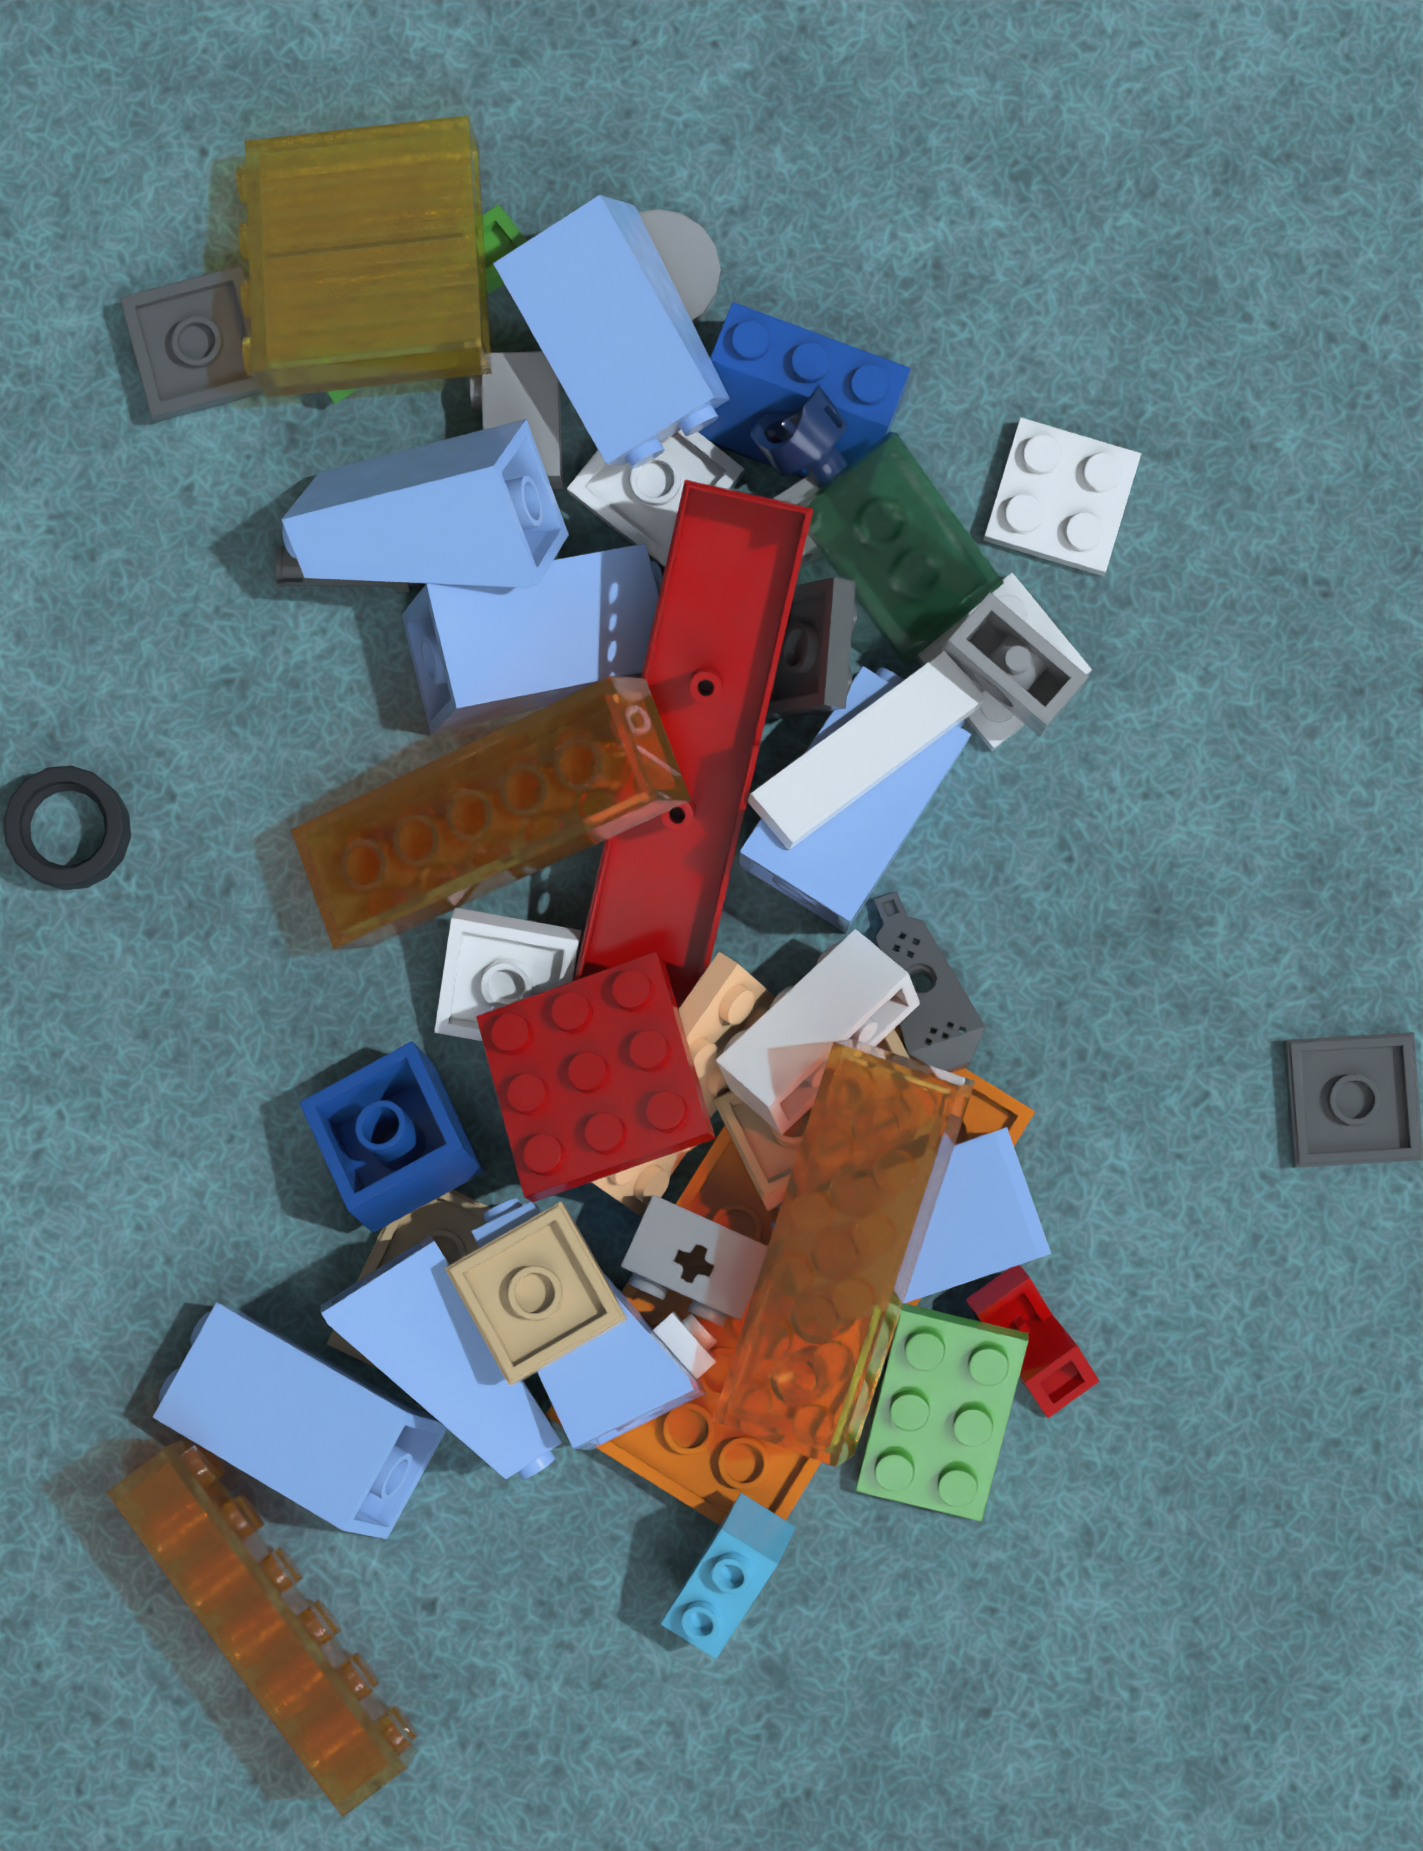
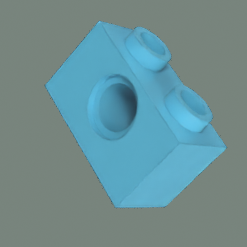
(728, 1575)

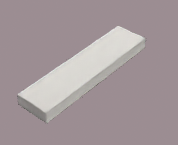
(866, 750)

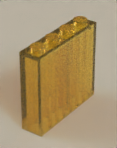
(364, 257)

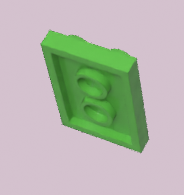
(942, 1412)

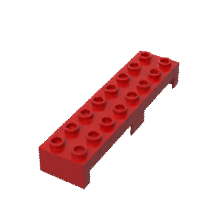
(712, 684)

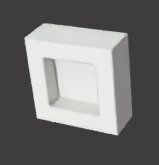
(688, 1342)

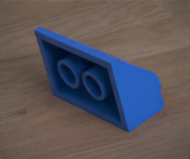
(775, 369)

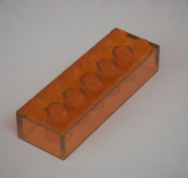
(491, 813)
(843, 1251)
(266, 1624)

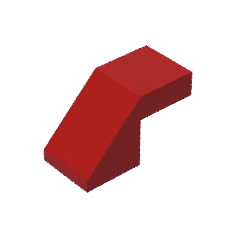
(1053, 1364)

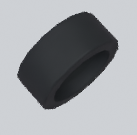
(31, 795)

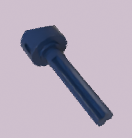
(804, 439)

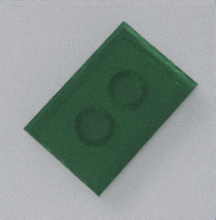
(900, 545)

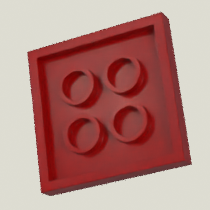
(594, 1077)

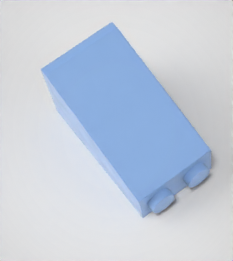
(614, 330)
(433, 514)
(522, 649)
(848, 855)
(979, 1219)
(427, 1343)
(613, 1379)
(299, 1422)

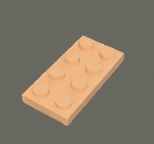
(713, 1012)

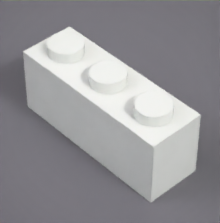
(783, 1055)

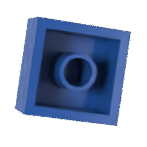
(391, 1137)

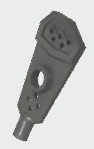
(941, 1004)

